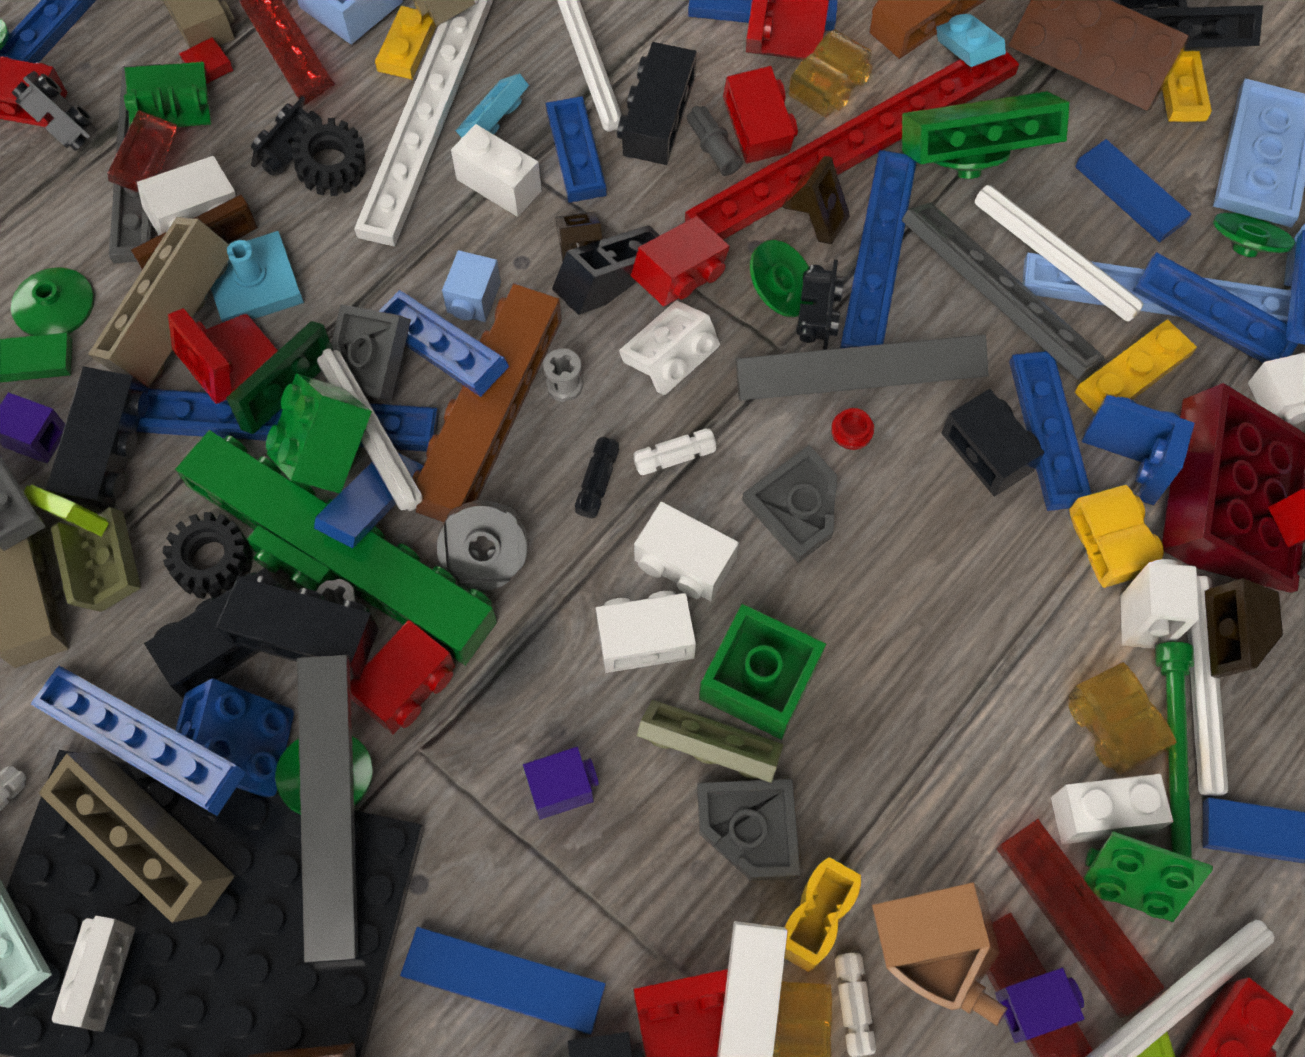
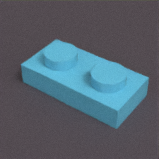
(970, 39)
(498, 102)

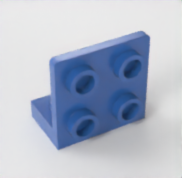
(1143, 435)
(239, 729)

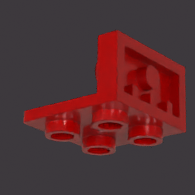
(786, 27)
(221, 354)
(682, 1015)

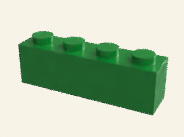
(984, 127)

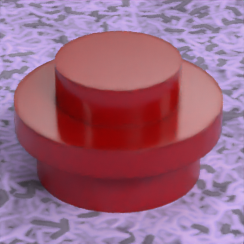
(852, 429)

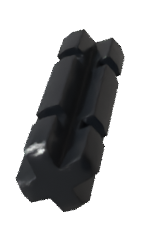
(596, 477)

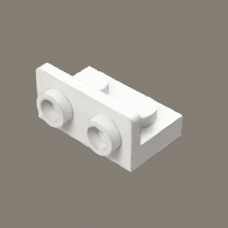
(671, 345)
(93, 973)

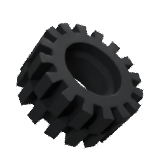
(329, 137)
(193, 537)

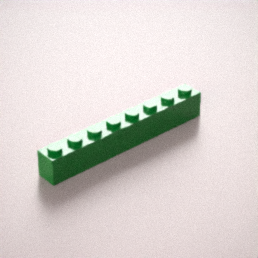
(378, 571)

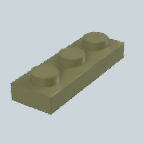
(710, 741)

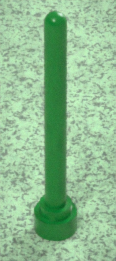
(1175, 663)

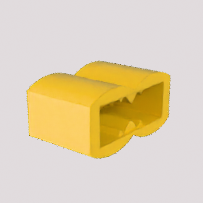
(1115, 534)
(822, 906)

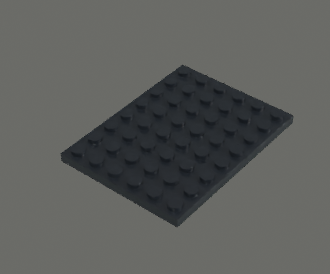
(219, 979)

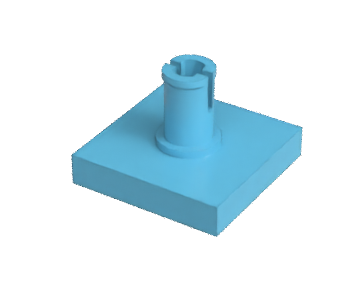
(256, 279)

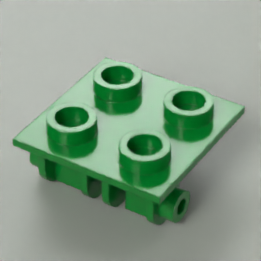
(169, 92)
(1144, 876)

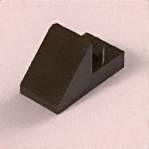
(822, 198)
(577, 230)

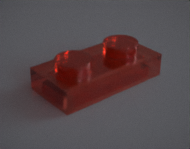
(142, 150)

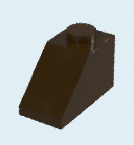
(1241, 625)

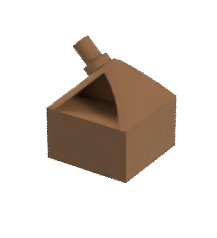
(942, 947)

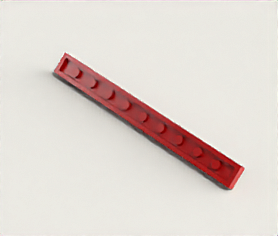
(848, 143)

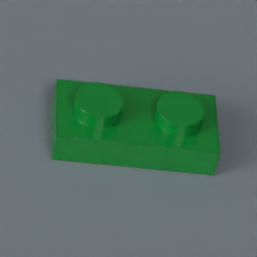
(277, 554)

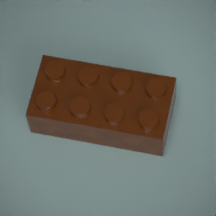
(1102, 46)

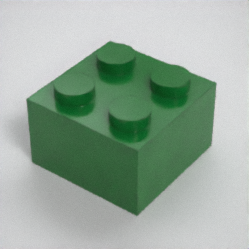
(317, 433)
(761, 671)

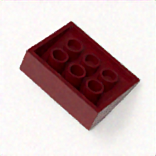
(1220, 499)

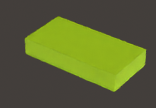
(66, 510)

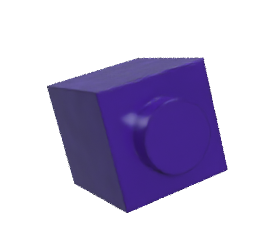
(29, 428)
(560, 782)
(1041, 1004)

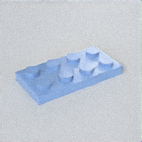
(1265, 155)

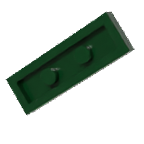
(261, 393)

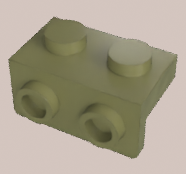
(93, 567)

